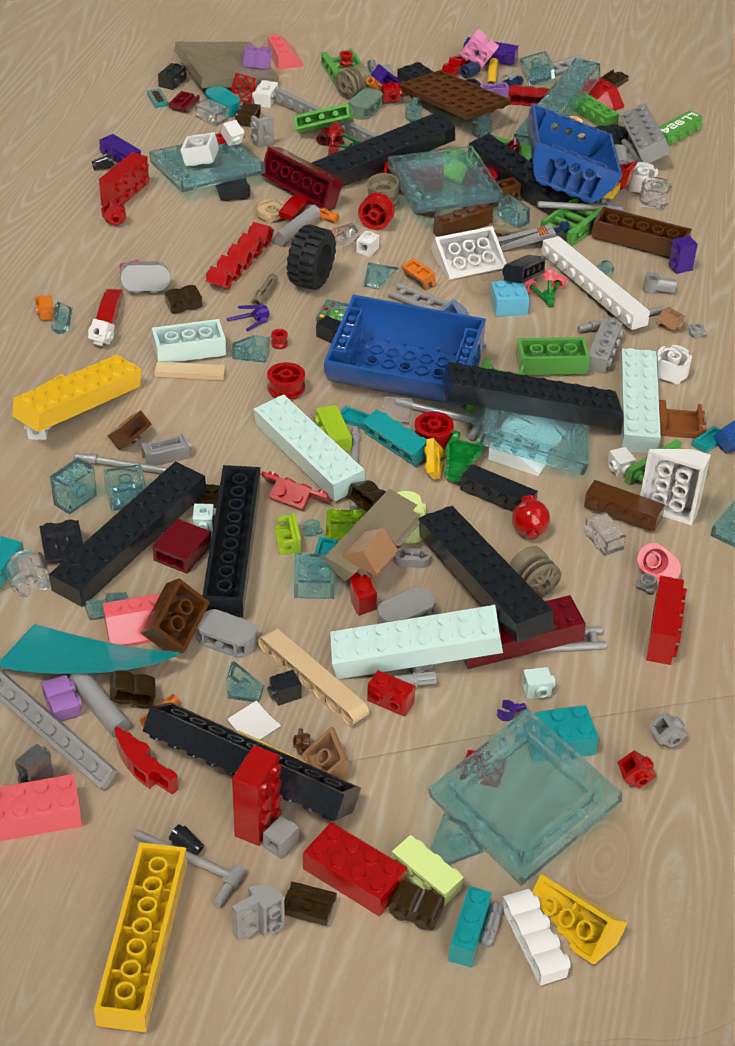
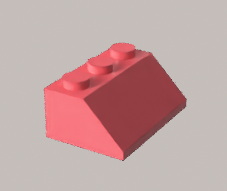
(283, 53)
(127, 618)

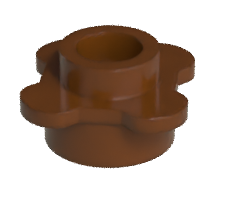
(301, 741)

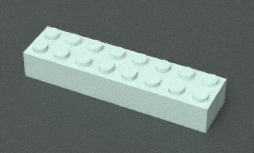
(639, 400)
(308, 446)
(415, 642)

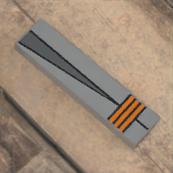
(526, 237)

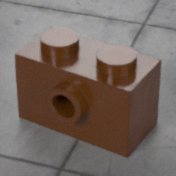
(129, 430)

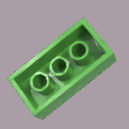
(553, 355)

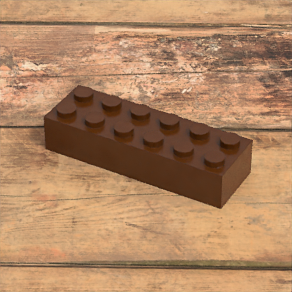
(637, 231)

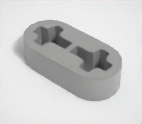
(412, 558)

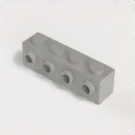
(605, 345)

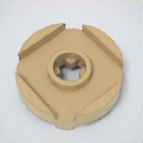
(269, 210)

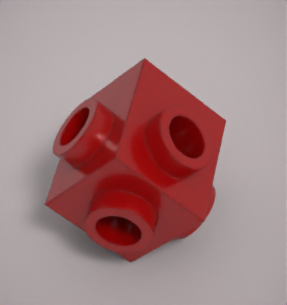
(391, 92)
(113, 212)
(637, 769)

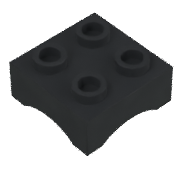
(412, 71)
(233, 189)

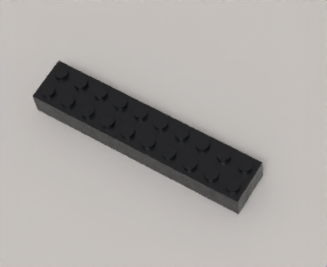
(370, 156)
(531, 396)
(127, 534)
(232, 539)
(486, 574)
(228, 750)

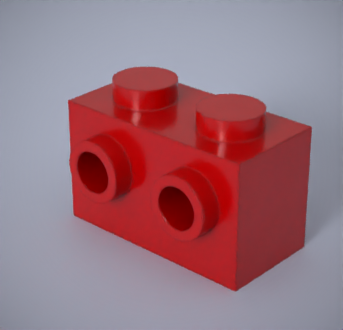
(391, 693)

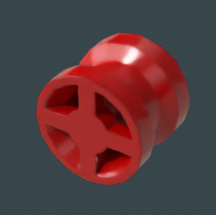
(346, 58)
(279, 339)

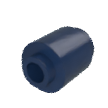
(470, 69)

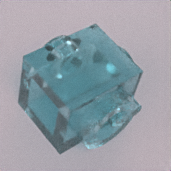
(481, 126)

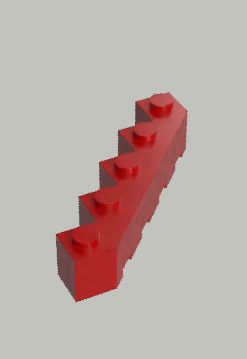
(240, 256)

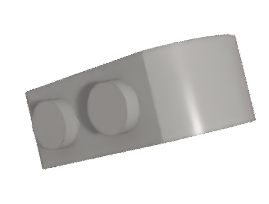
(144, 276)
(406, 605)
(227, 634)

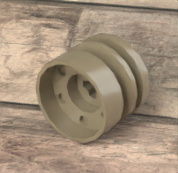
(351, 81)
(385, 184)
(537, 570)

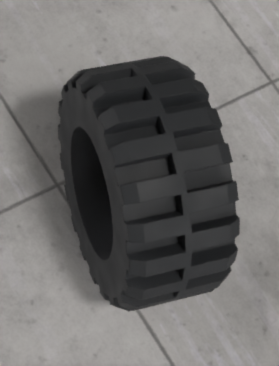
(311, 256)

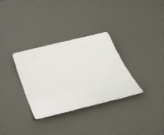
(254, 721)

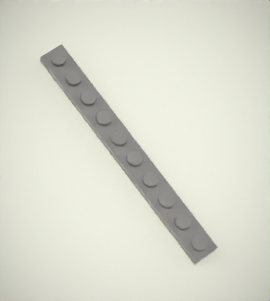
(302, 106)
(55, 732)

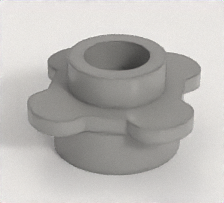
(697, 330)
(647, 583)

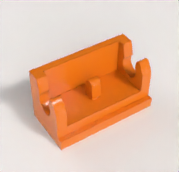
(419, 272)

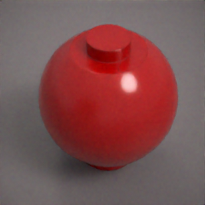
(530, 517)

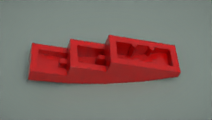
(454, 65)
(293, 207)
(109, 305)

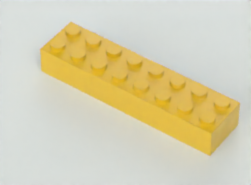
(76, 392)
(141, 938)

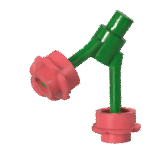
(558, 282)

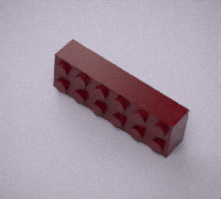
(302, 177)
(568, 629)

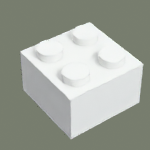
(199, 149)

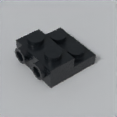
(618, 132)
(60, 540)

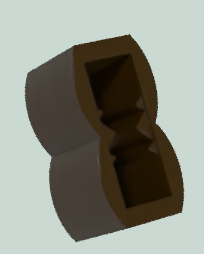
(245, 112)
(183, 299)
(365, 493)
(132, 689)
(416, 905)

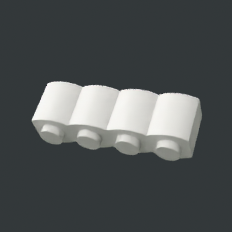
(534, 935)

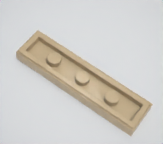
(190, 371)

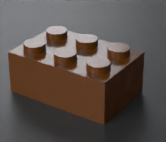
(175, 616)

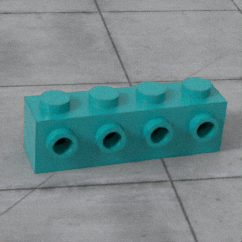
(395, 437)

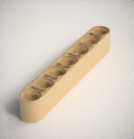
(314, 677)

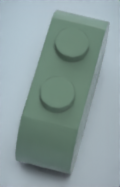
(366, 103)

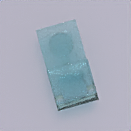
(413, 110)

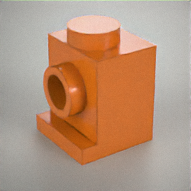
(44, 307)

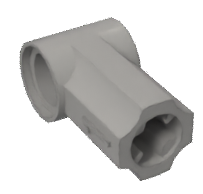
(654, 283)

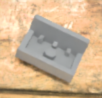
(262, 131)

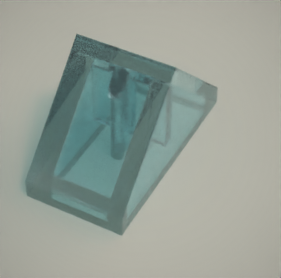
(243, 685)

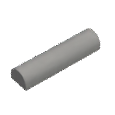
(288, 232)
(100, 703)

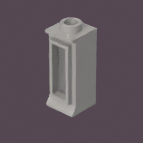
(166, 450)

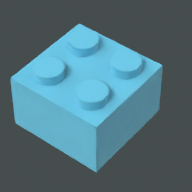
(509, 298)

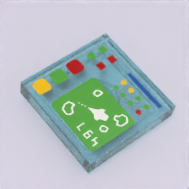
(332, 309)

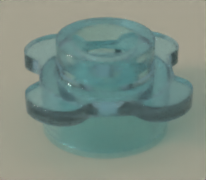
(312, 528)

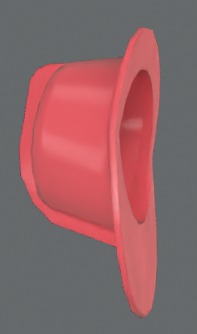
(658, 561)

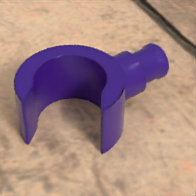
(513, 708)

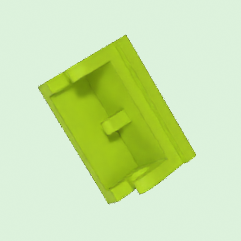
(288, 535)

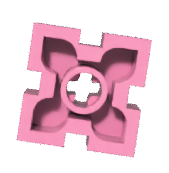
(479, 49)

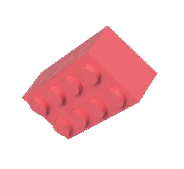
(39, 807)

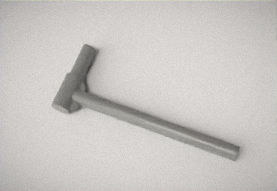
(475, 420)
(231, 876)

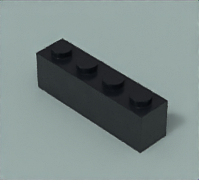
(524, 268)
(494, 487)

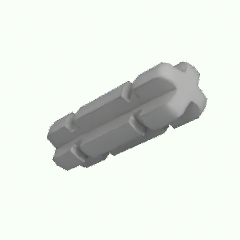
(491, 924)

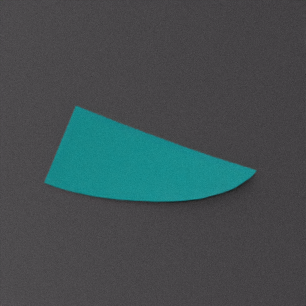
(64, 653)

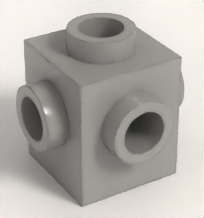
(668, 729)

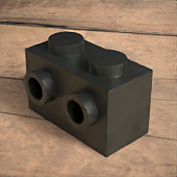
(172, 76)

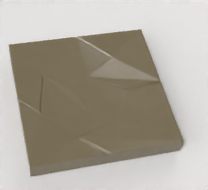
(218, 62)

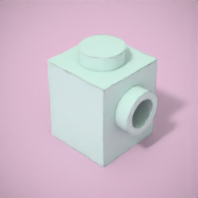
(204, 516)
(537, 683)

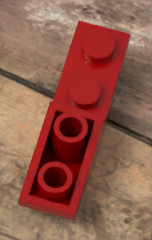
(138, 761)

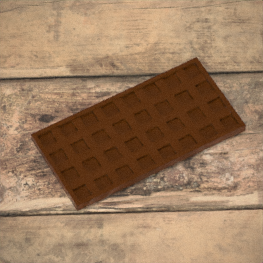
(454, 94)

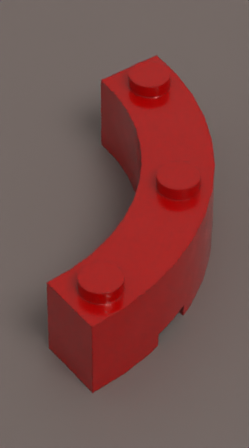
(363, 593)

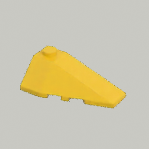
(583, 923)

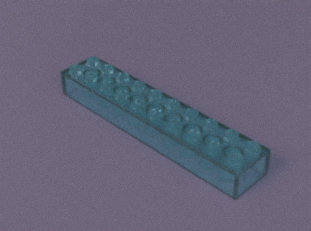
(566, 92)

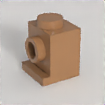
(671, 319)

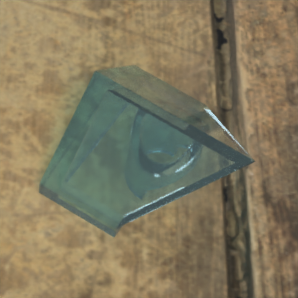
(377, 275)
(454, 840)

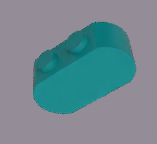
(224, 97)

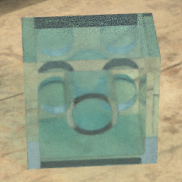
(537, 68)
(73, 485)
(123, 485)
(313, 577)

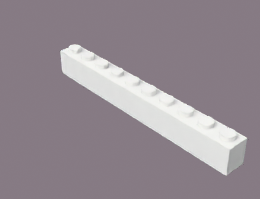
(596, 283)

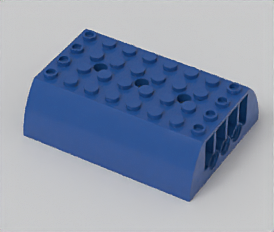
(568, 163)
(398, 338)

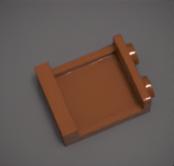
(681, 422)

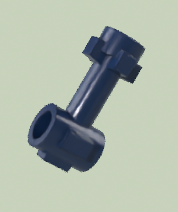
(516, 81)
(564, 226)

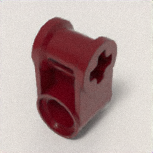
(324, 141)

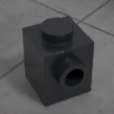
(327, 328)
(285, 687)

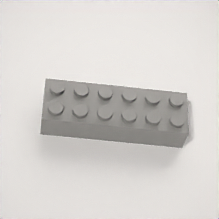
(645, 133)

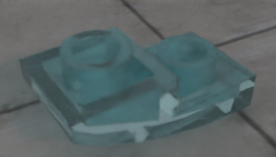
(95, 607)

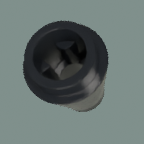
(103, 162)
(183, 837)

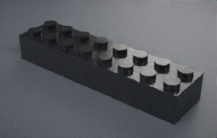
(512, 164)

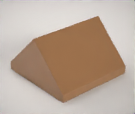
(372, 551)
(328, 755)

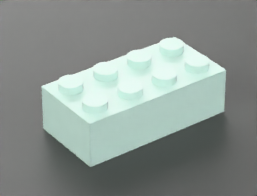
(189, 341)

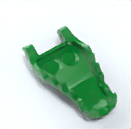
(460, 456)

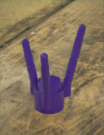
(260, 313)

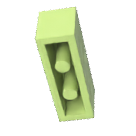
(428, 869)

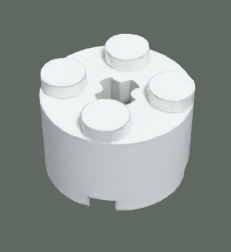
(642, 171)
(673, 363)

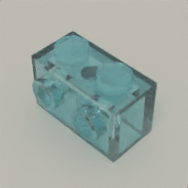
(514, 211)

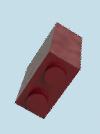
(182, 546)

